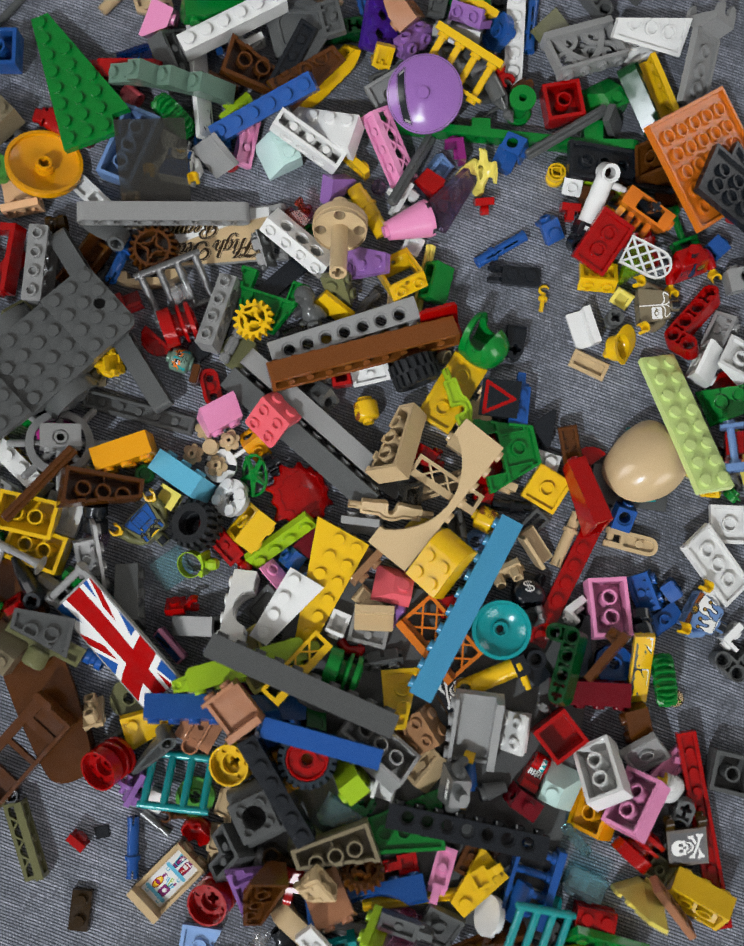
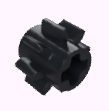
(272, 463)

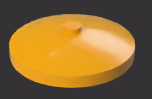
(41, 166)

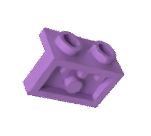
(469, 15)

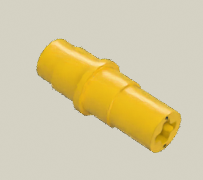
(362, 198)

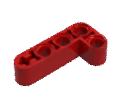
(707, 301)

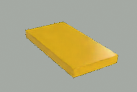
(436, 403)

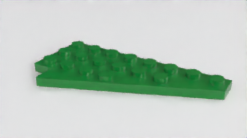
(78, 92)

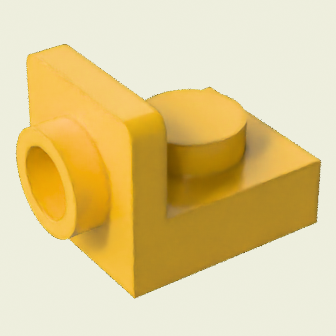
(382, 55)

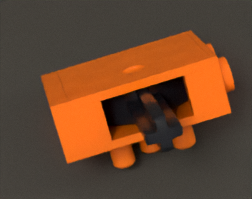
(645, 212)

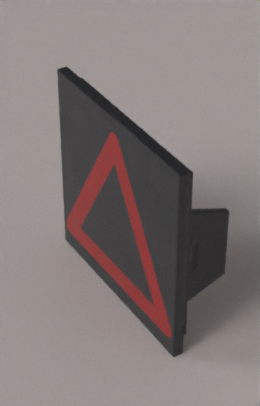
(500, 398)

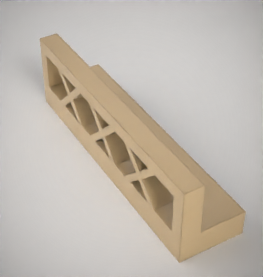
(437, 486)

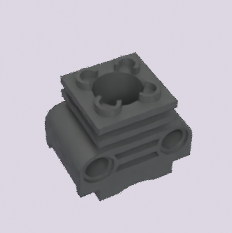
(251, 830)

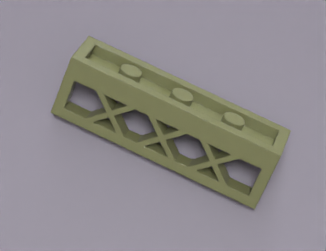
(29, 838)

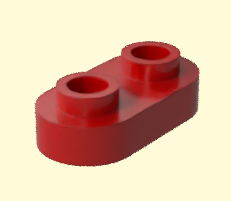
(210, 388)

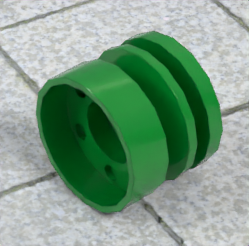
(342, 670)

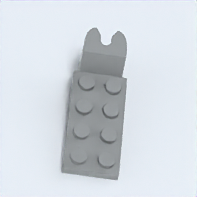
(703, 50)

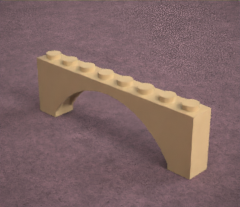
(478, 453)

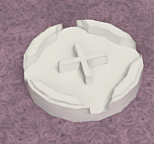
(489, 917)

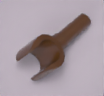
(172, 815)

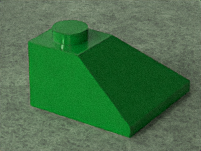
(603, 94)

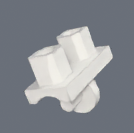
(410, 195)

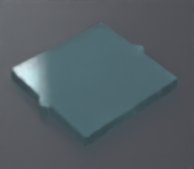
(167, 571)

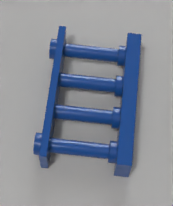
(551, 879)

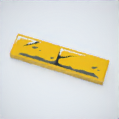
(641, 665)

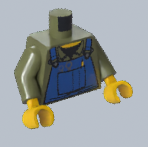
(146, 523)

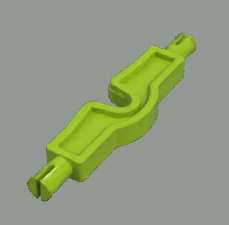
(456, 397)

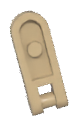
(630, 542)

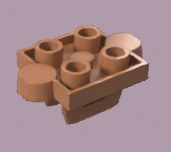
(200, 736)

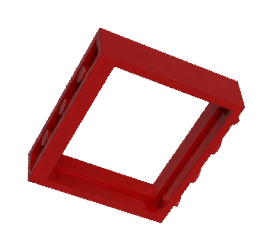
(13, 257)

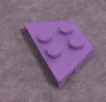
(238, 880)

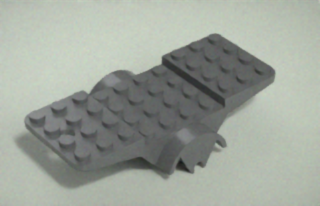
(55, 347)

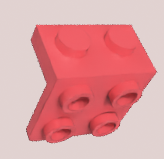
(272, 418)

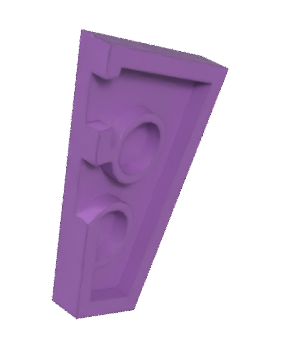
(367, 263)

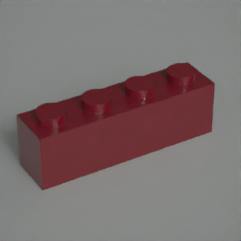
(601, 694)

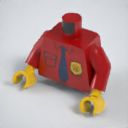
(688, 264)

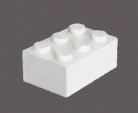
(602, 773)

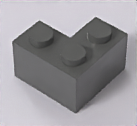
(231, 852)

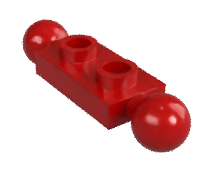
(231, 551)

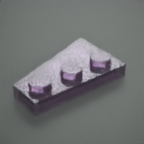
(450, 199)

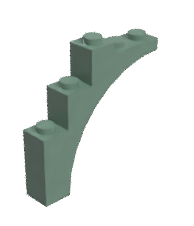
(172, 78)

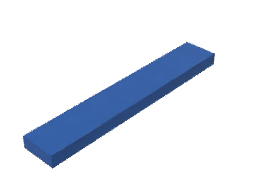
(321, 743)

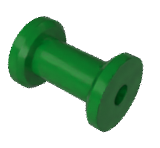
(521, 102)

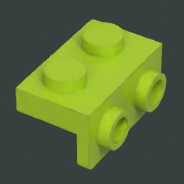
(370, 935)

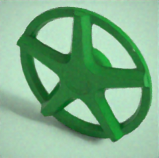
(255, 474)

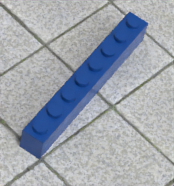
(188, 708)

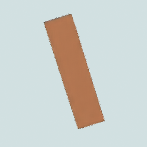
(672, 907)

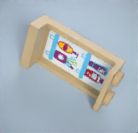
(167, 880)

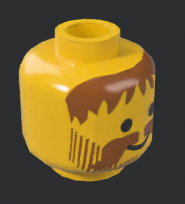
(366, 410)
(483, 519)

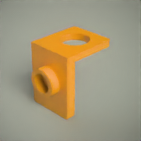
(254, 444)

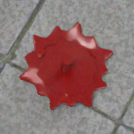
(299, 491)

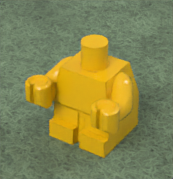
(110, 365)

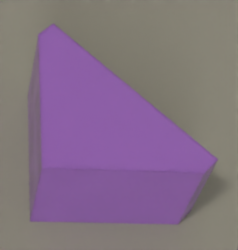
(335, 186)

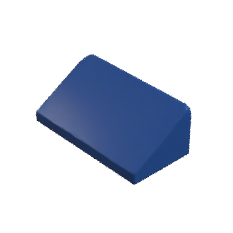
(521, 892)

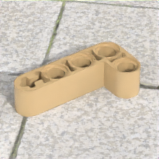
(288, 919)

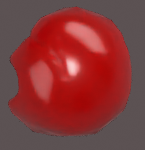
(197, 829)

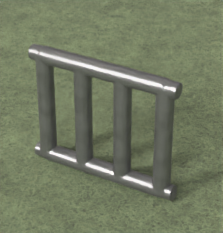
(176, 262)

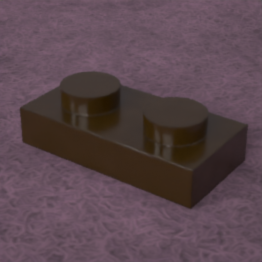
(80, 909)

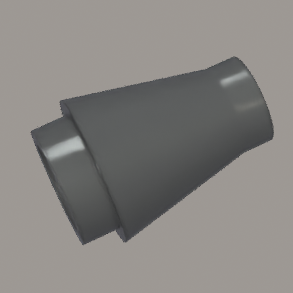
(491, 790)

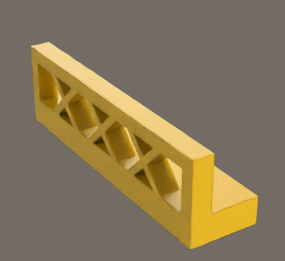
(658, 85)
(308, 666)

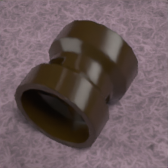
(57, 223)

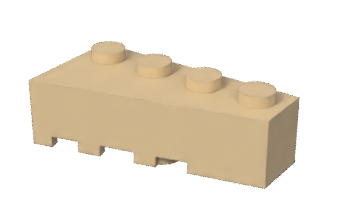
(399, 445)

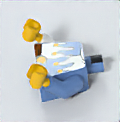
(701, 613)

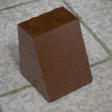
(648, 167)

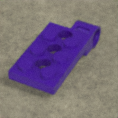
(371, 23)

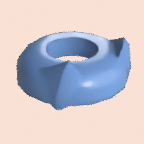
(472, 533)

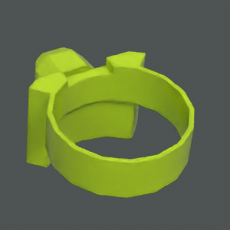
(207, 563)

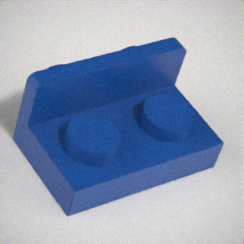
(645, 590)

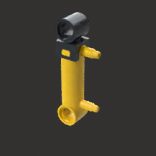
(504, 671)

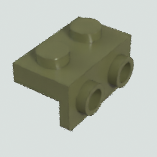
(340, 288)

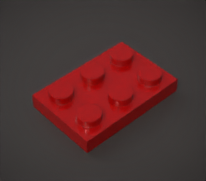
(602, 241)

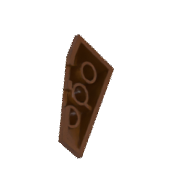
(264, 892)

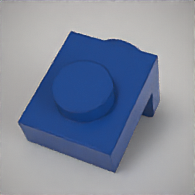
(550, 229)

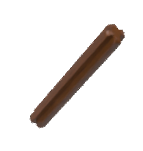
(39, 483)

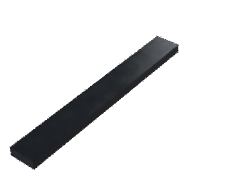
(274, 285)

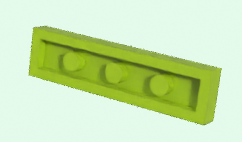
(281, 539)

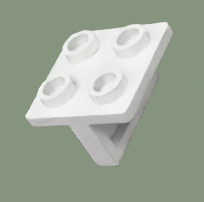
(515, 732)

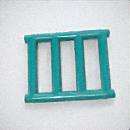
(183, 807)
(536, 911)

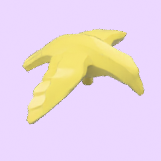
(483, 170)

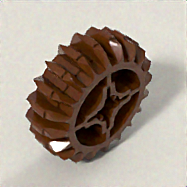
(156, 234)

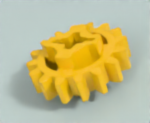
(253, 328)

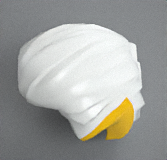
(676, 785)

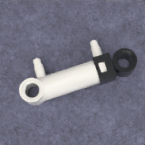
(595, 201)

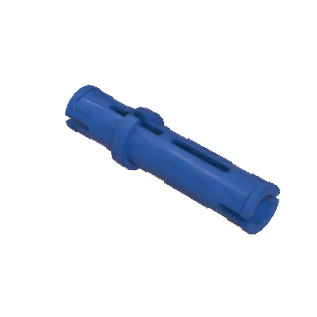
(529, 45)
(494, 252)
(118, 263)
(132, 847)

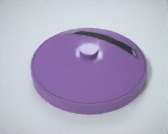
(425, 94)

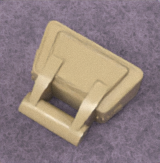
(317, 886)

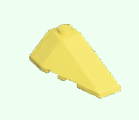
(641, 897)

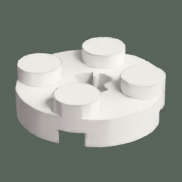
(222, 494)

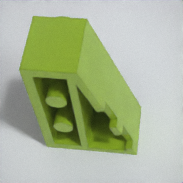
(351, 782)

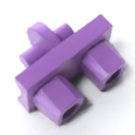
(131, 795)

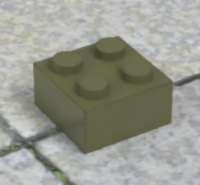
(660, 868)

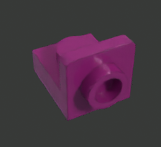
(457, 144)

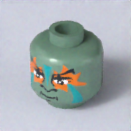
(180, 360)

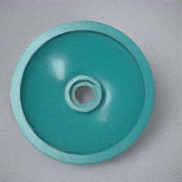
(511, 639)

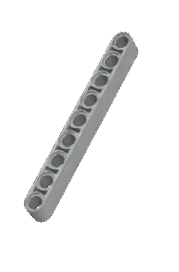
(162, 213)
(313, 415)

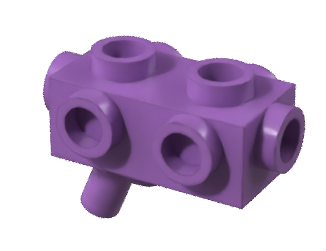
(413, 40)

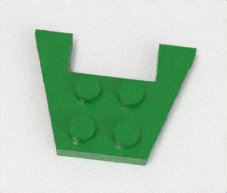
(279, 306)
(519, 450)

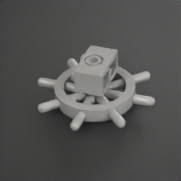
(55, 438)

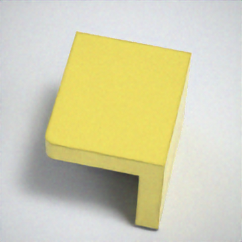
(170, 497)

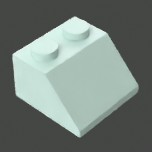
(277, 156)

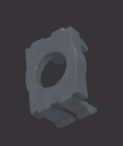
(541, 616)

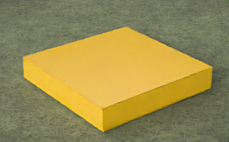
(545, 488)

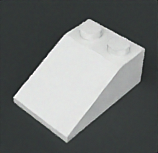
(732, 359)

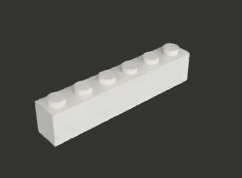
(237, 20)

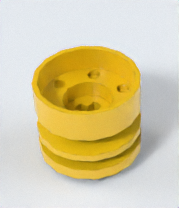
(226, 768)

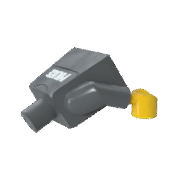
(456, 783)

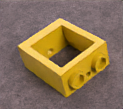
(416, 281)

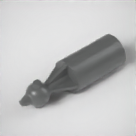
(498, 95)

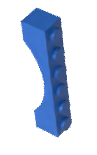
(265, 106)
(408, 889)

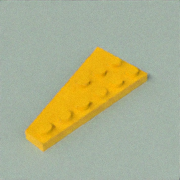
(331, 564)

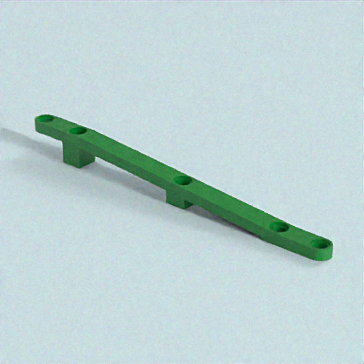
(482, 133)

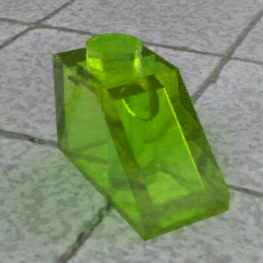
(626, 273)

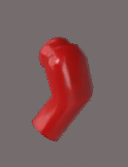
(358, 650)

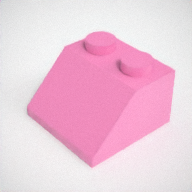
(159, 17)
(220, 415)

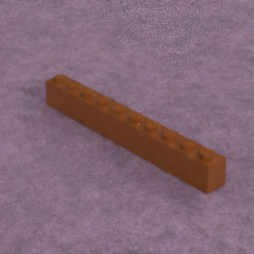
(362, 353)

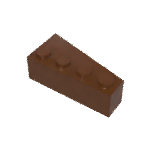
(94, 487)

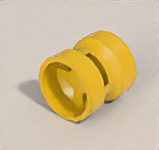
(555, 179)

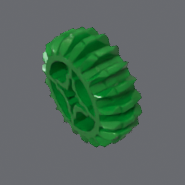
(167, 107)
(664, 680)

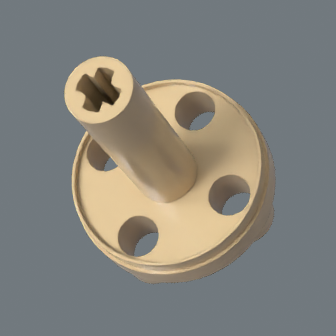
(340, 228)

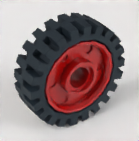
(301, 773)

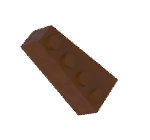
(245, 66)

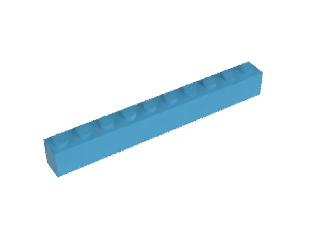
(466, 607)

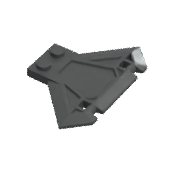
(323, 15)

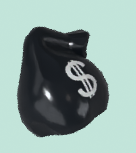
(528, 591)

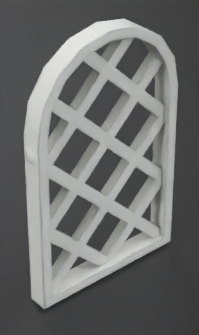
(655, 249)

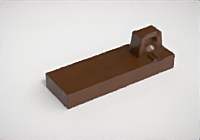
(617, 640)

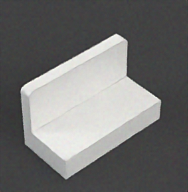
(583, 328)

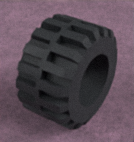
(414, 371)
(183, 523)

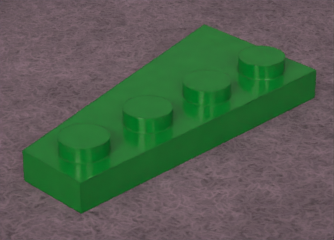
(722, 403)
(591, 937)

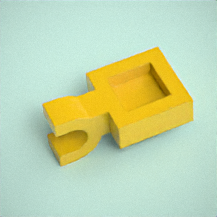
(482, 877)

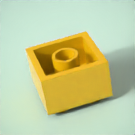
(251, 528)

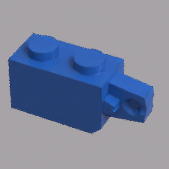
(523, 410)

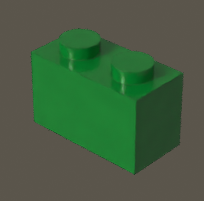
(439, 281)

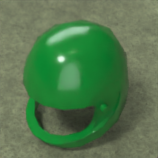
(485, 348)

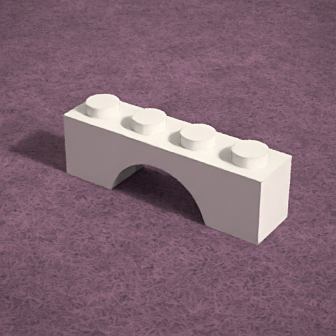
(243, 586)

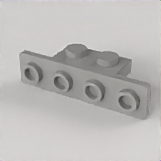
(90, 551)

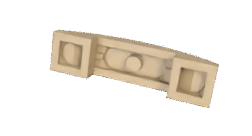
(125, 280)

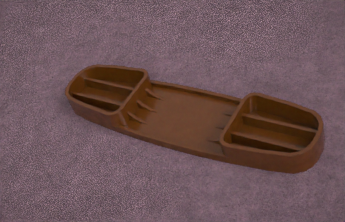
(56, 680)

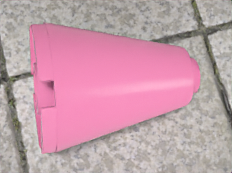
(411, 223)

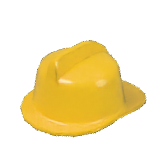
(620, 345)

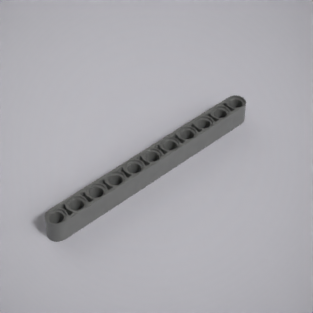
(127, 347)

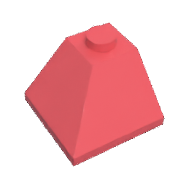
(392, 586)

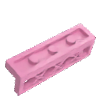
(384, 146)

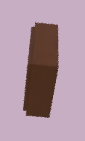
(195, 374)

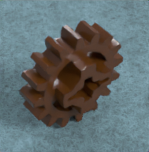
(363, 876)

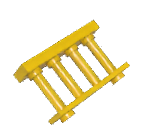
(477, 53)

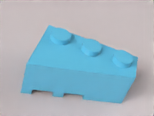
(182, 476)

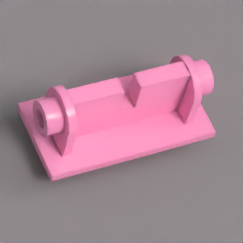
(273, 572)

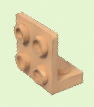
(19, 203)

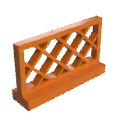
(420, 643)

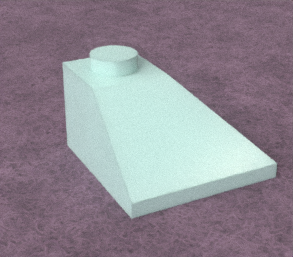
(559, 786)

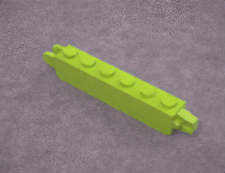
(212, 674)

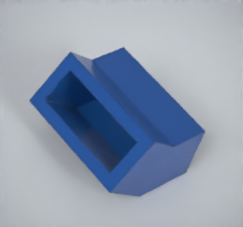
(504, 160)

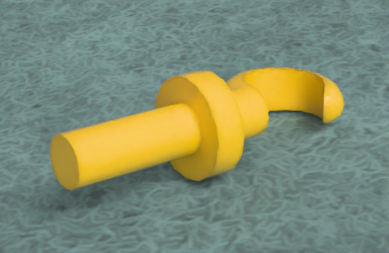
(542, 299)

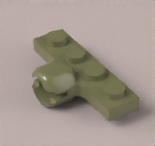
(38, 655)

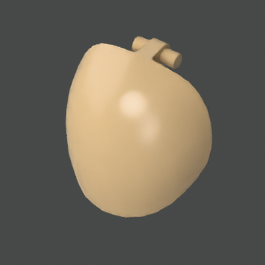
(643, 463)

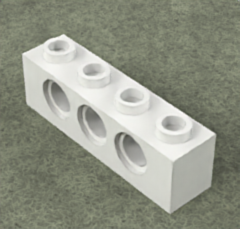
(307, 141)
(296, 242)

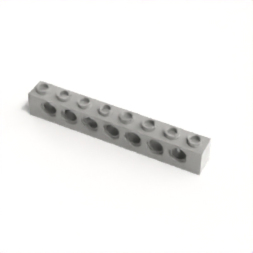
(405, 306)

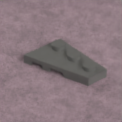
(45, 628)

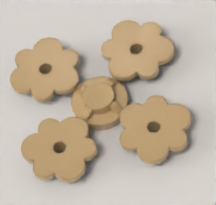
(211, 447)

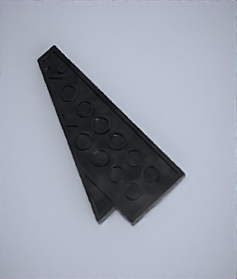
(723, 182)

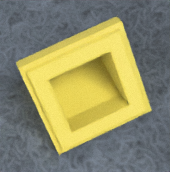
(621, 298)

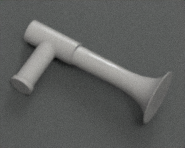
(36, 563)

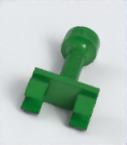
(676, 246)

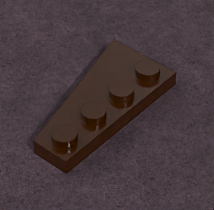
(320, 65)

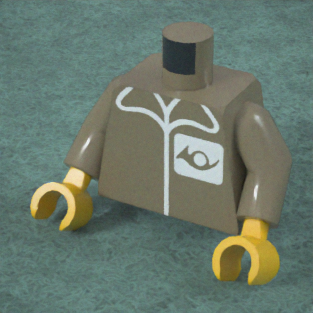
(651, 306)

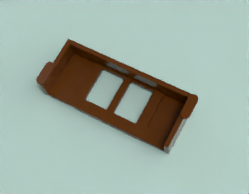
(49, 722)

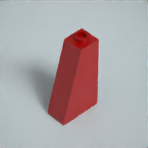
(586, 496)

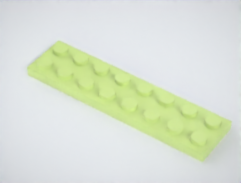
(685, 424)

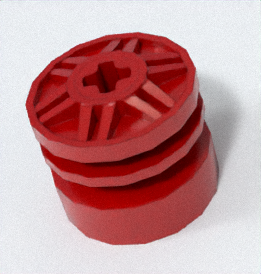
(177, 324)
(108, 763)
(636, 852)
(210, 901)

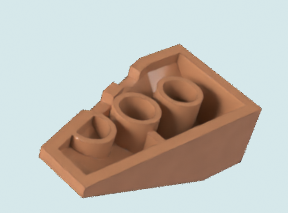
(403, 13)

